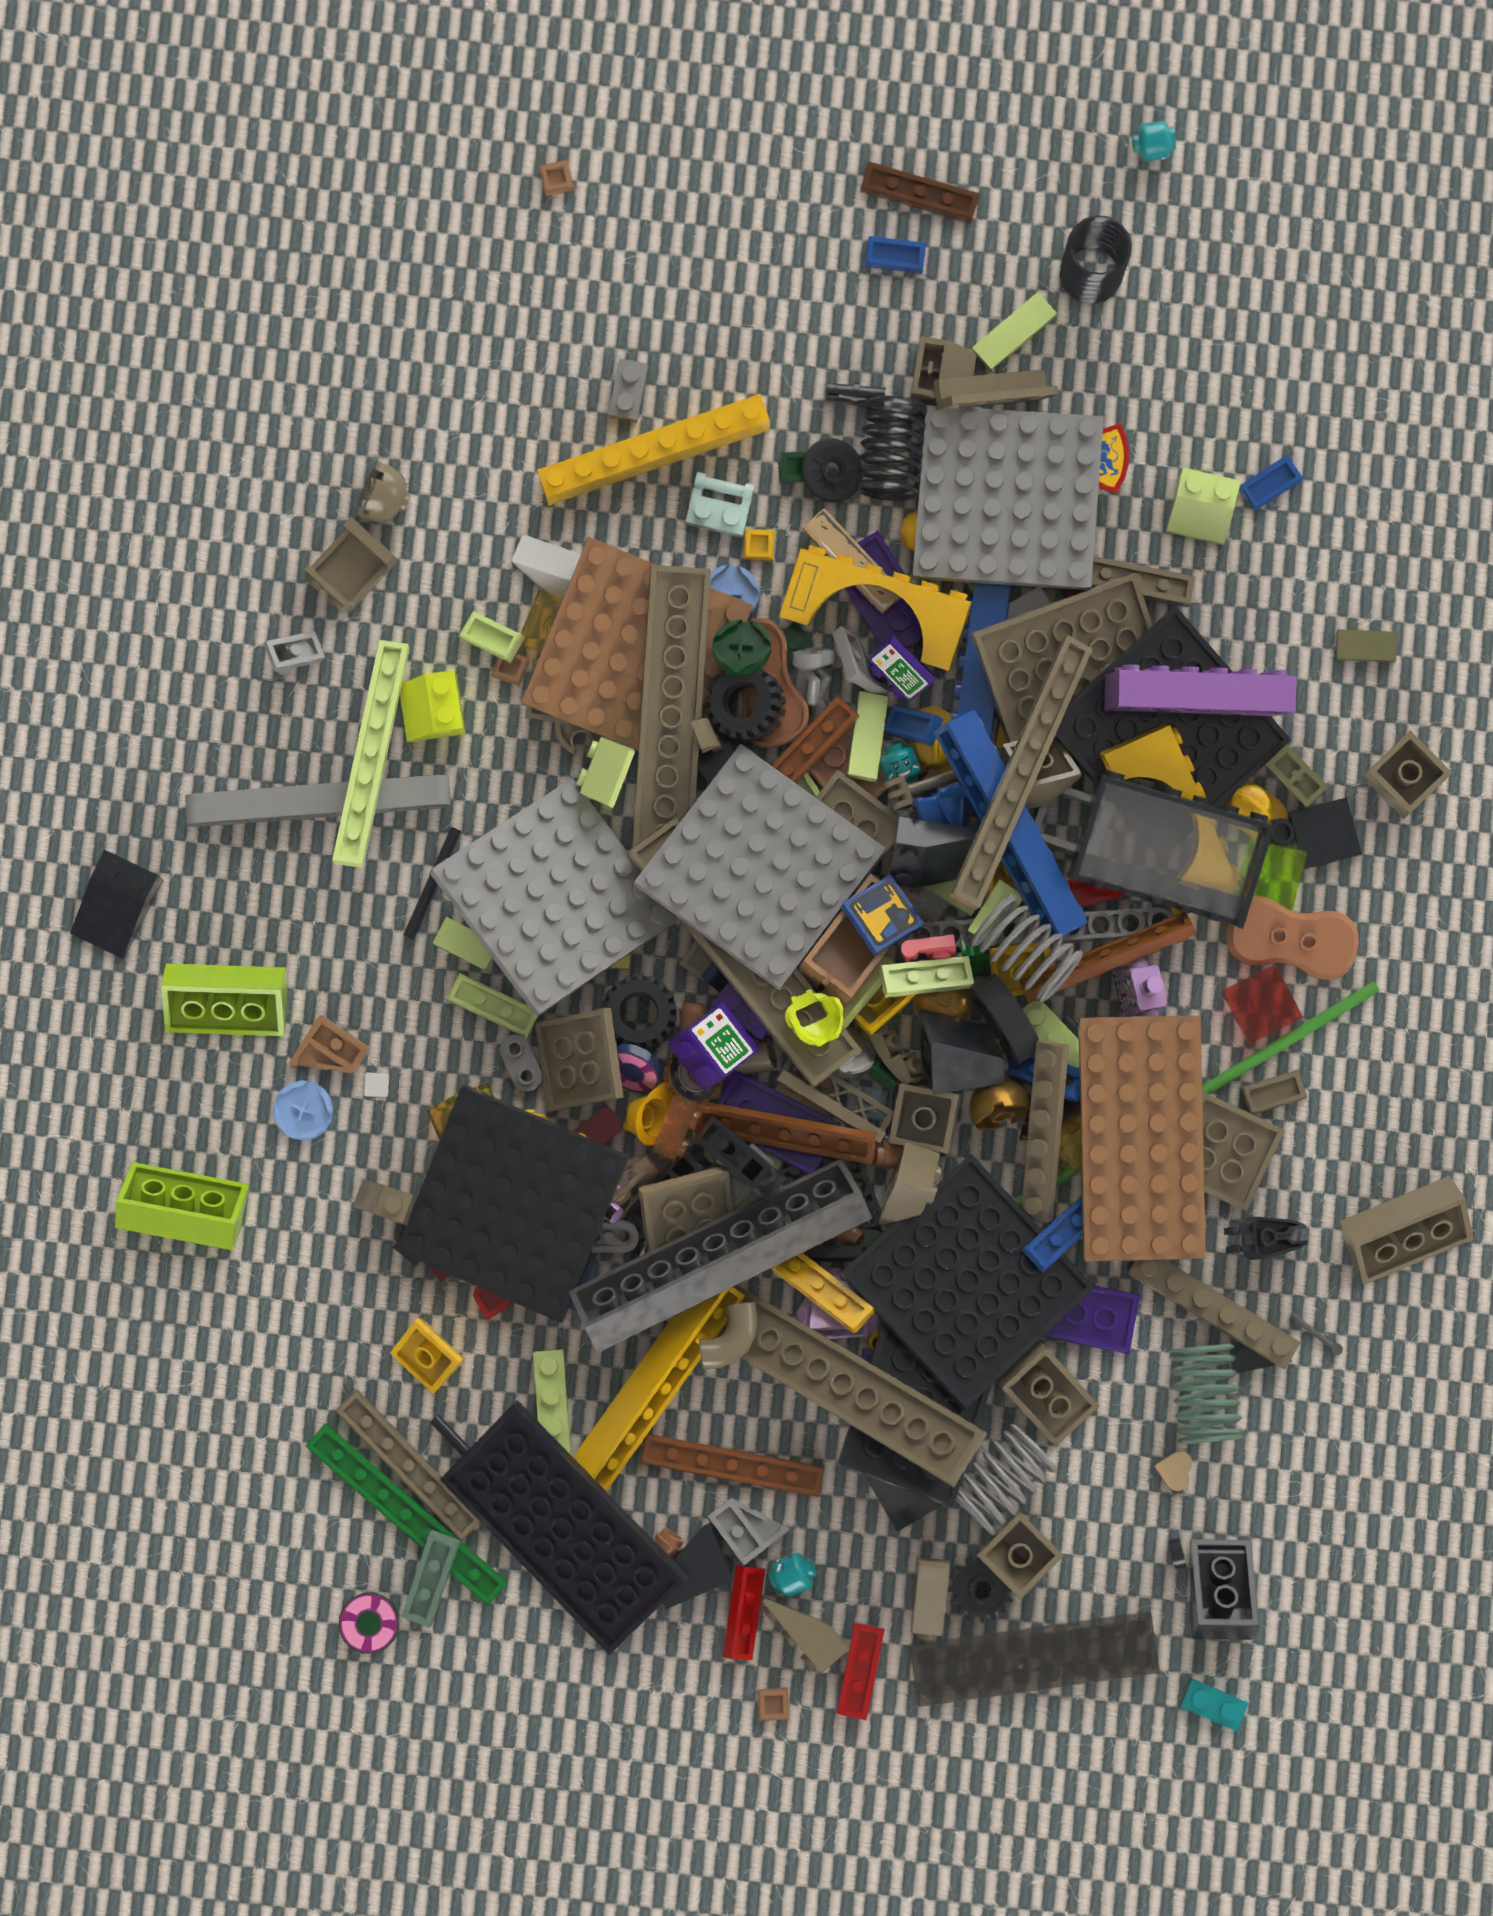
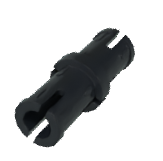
(853, 393)

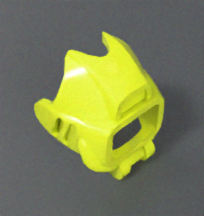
(822, 1030)

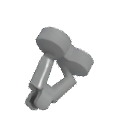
(810, 660)

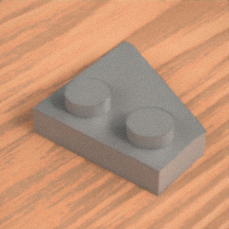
(856, 661)
(745, 1529)

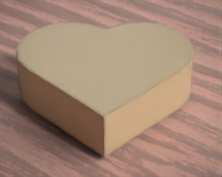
(1174, 1470)

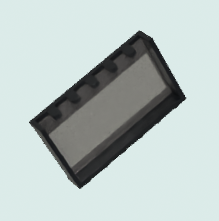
(1171, 848)

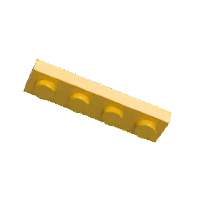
(825, 1291)

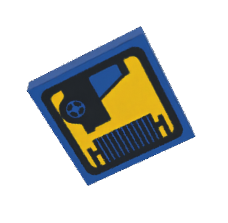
(882, 914)

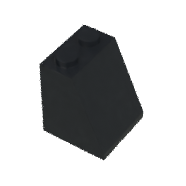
(959, 1053)

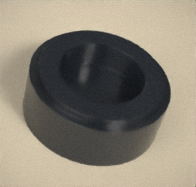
(1177, 1553)

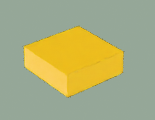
(759, 545)

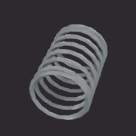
(1008, 913)
(1029, 1452)

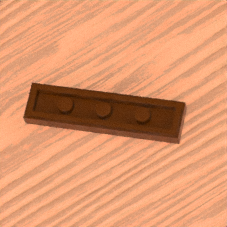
(919, 192)

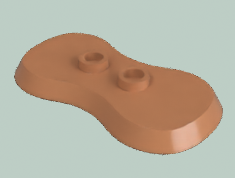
(796, 708)
(1315, 942)

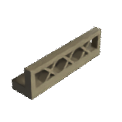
(992, 389)
(834, 1108)

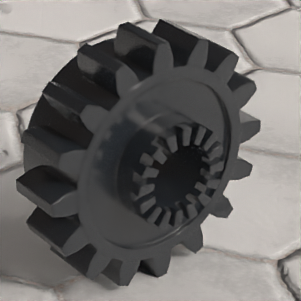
(964, 1593)

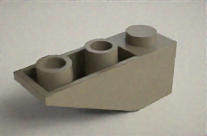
(812, 1635)

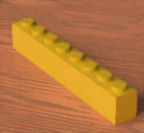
(654, 449)
(652, 1387)

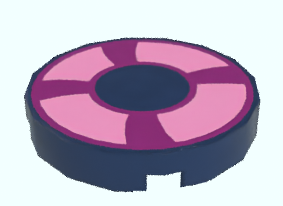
(637, 1069)

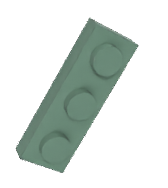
(430, 1578)

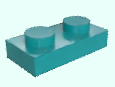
(1214, 1704)

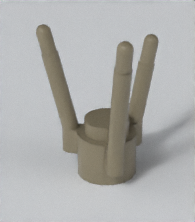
(643, 1172)

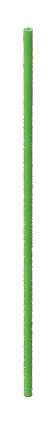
(1265, 1053)

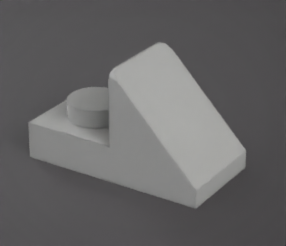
(294, 652)

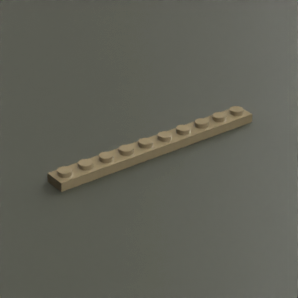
(1020, 772)

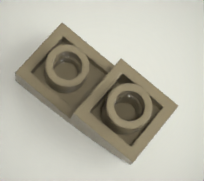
(903, 1065)

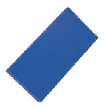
(895, 254)
(1270, 483)
(912, 725)

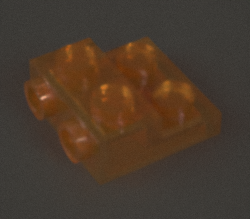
(672, 1136)

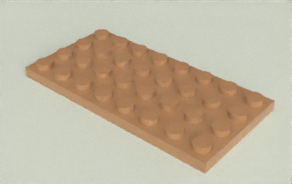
(1141, 1138)

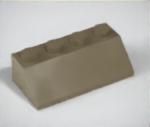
(1407, 1229)

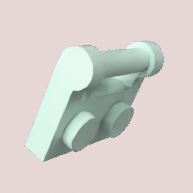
(718, 514)

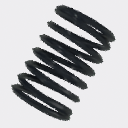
(1101, 234)
(890, 452)

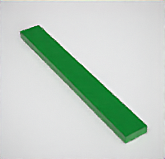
(402, 1509)

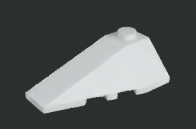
(545, 564)

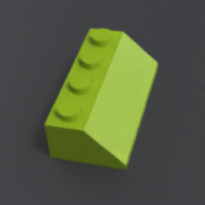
(224, 999)
(181, 1206)

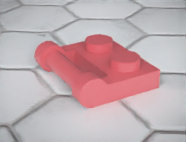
(933, 947)

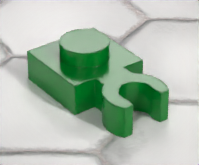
(978, 961)

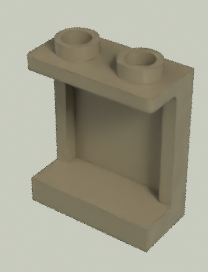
(350, 567)

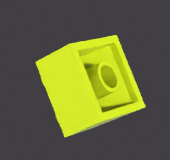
(432, 707)

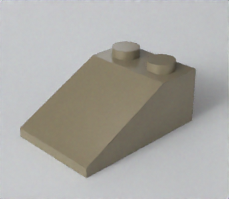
(1047, 1393)

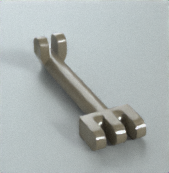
(907, 791)

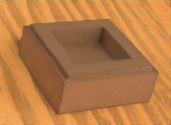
(556, 178)
(511, 672)
(773, 1704)

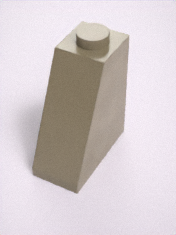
(385, 1201)
(929, 1597)

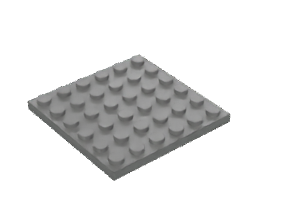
(1008, 498)
(759, 866)
(552, 897)

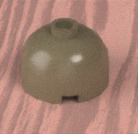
(383, 494)

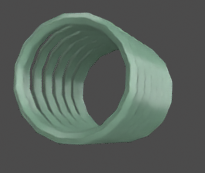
(1213, 1435)

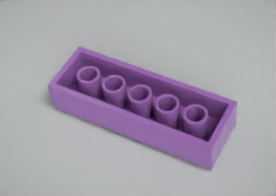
(1200, 693)

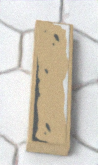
(832, 536)

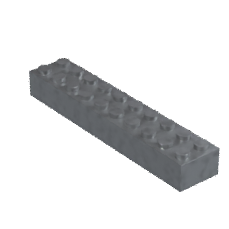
(719, 1255)

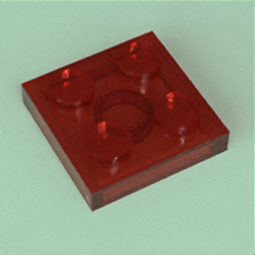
(1262, 1004)

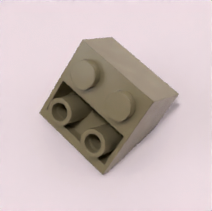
(938, 361)

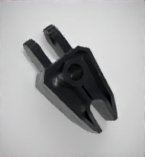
(1261, 1238)

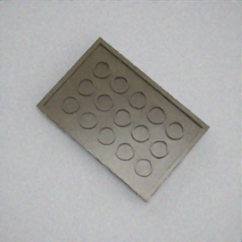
(1022, 648)

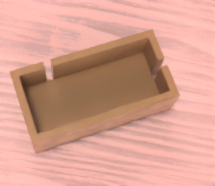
(841, 957)

